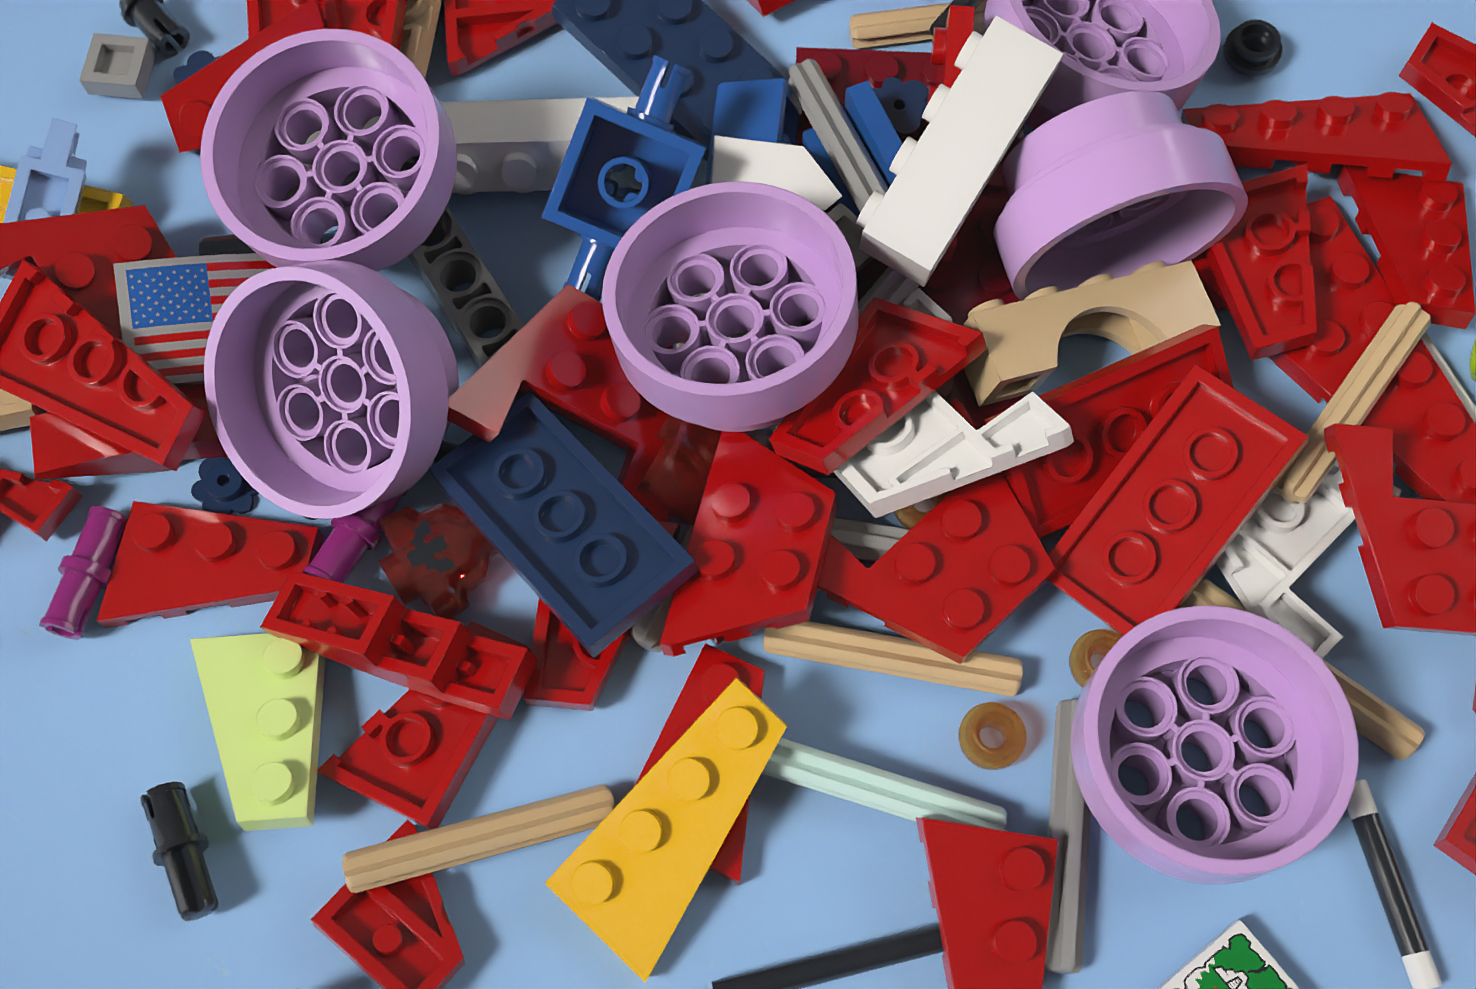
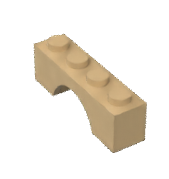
(1129, 310)

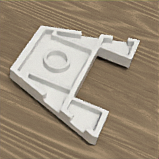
(939, 450)
(1278, 548)

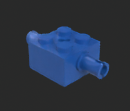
(607, 142)

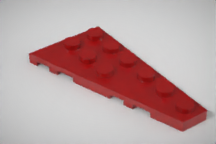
(1429, 422)

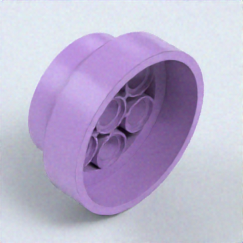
(1116, 47)
(335, 85)
(1113, 193)
(722, 245)
(328, 386)
(1253, 675)

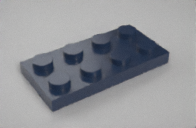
(684, 32)
(564, 524)

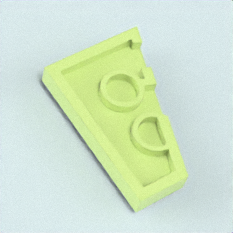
(265, 723)

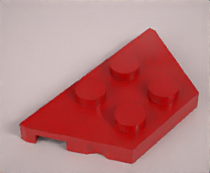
(489, 27)
(754, 547)

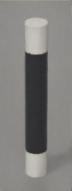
(1392, 889)

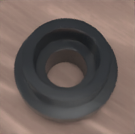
(1253, 48)

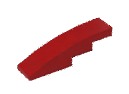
(69, 450)
(400, 644)

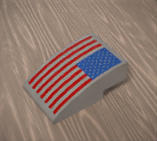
(172, 306)

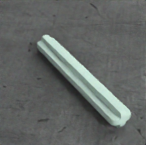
(878, 787)

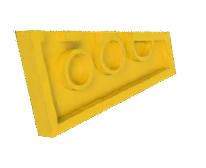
(659, 841)

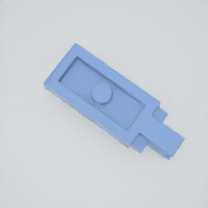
(48, 179)

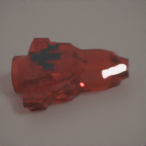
(435, 557)

